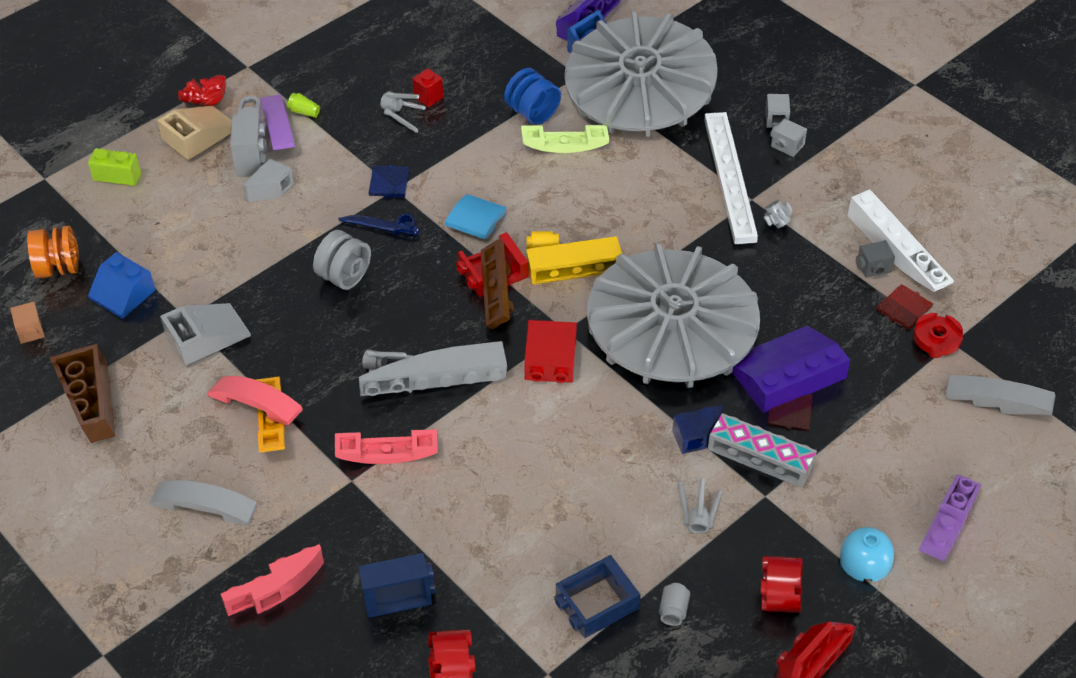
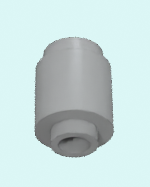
(674, 604)

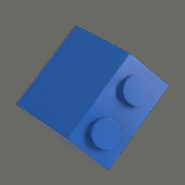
(121, 285)

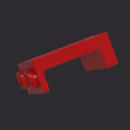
(472, 265)
(550, 351)

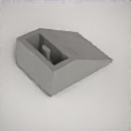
(203, 330)

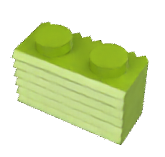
(114, 167)

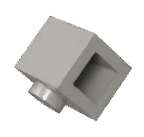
(777, 109)
(788, 137)

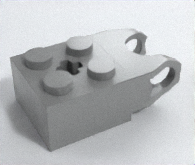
(248, 138)

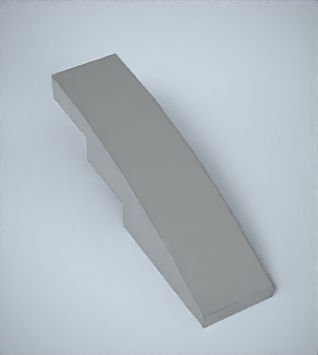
(1007, 395)

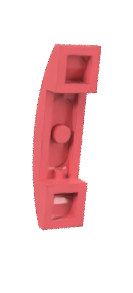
(257, 394)
(387, 449)

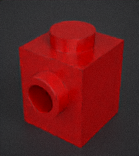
(428, 87)

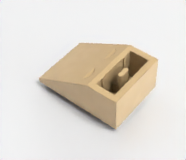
(194, 129)

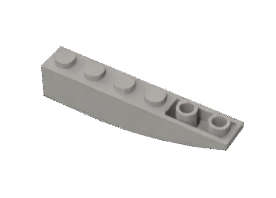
(438, 369)

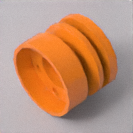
(56, 251)

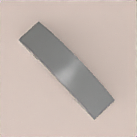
(204, 497)

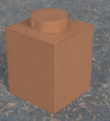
(27, 322)

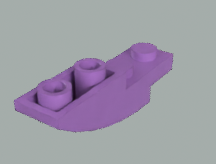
(950, 518)

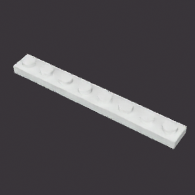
(730, 179)

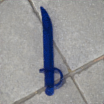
(398, 226)

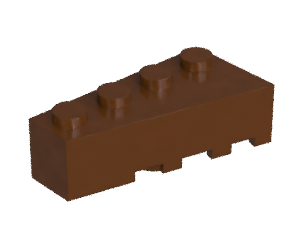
(88, 390)

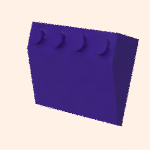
(791, 367)

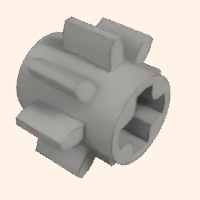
(778, 213)

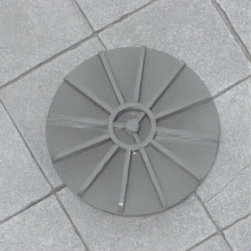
(641, 73)
(673, 315)

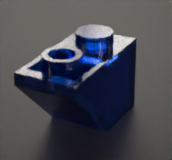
(694, 428)

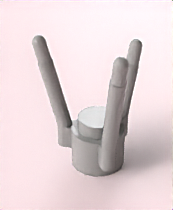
(391, 103)
(376, 359)
(698, 519)

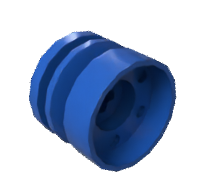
(532, 96)

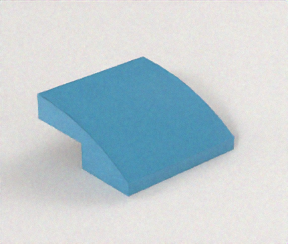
(475, 216)

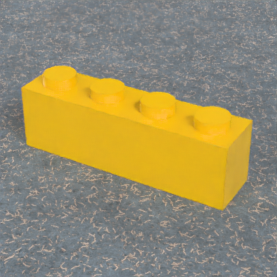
(572, 260)

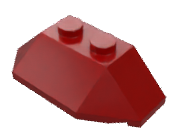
(815, 650)

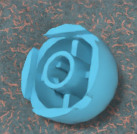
(867, 554)

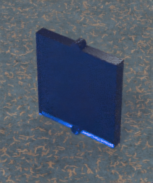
(389, 181)

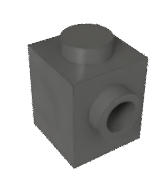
(875, 259)

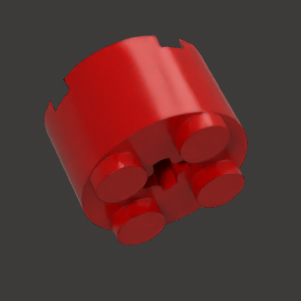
(782, 584)
(450, 654)

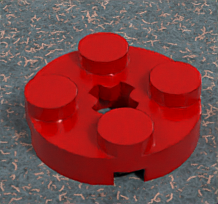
(938, 345)

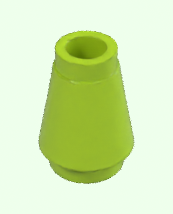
(302, 105)

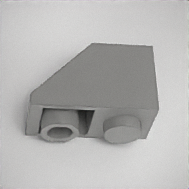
(268, 182)

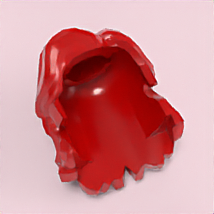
(208, 95)

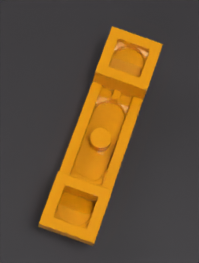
(271, 433)

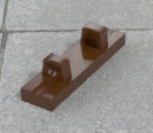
(495, 284)

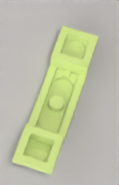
(565, 142)

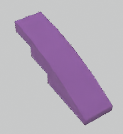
(277, 122)

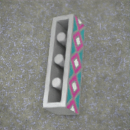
(762, 450)

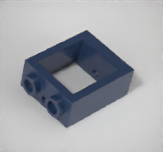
(604, 569)
(397, 584)

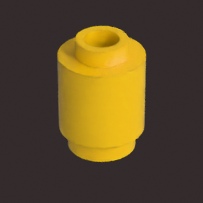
(542, 239)

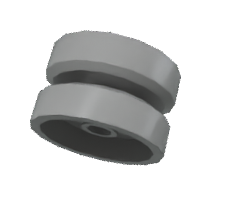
(341, 259)

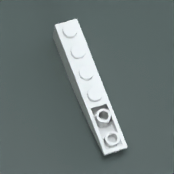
(910, 256)

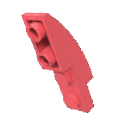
(267, 591)

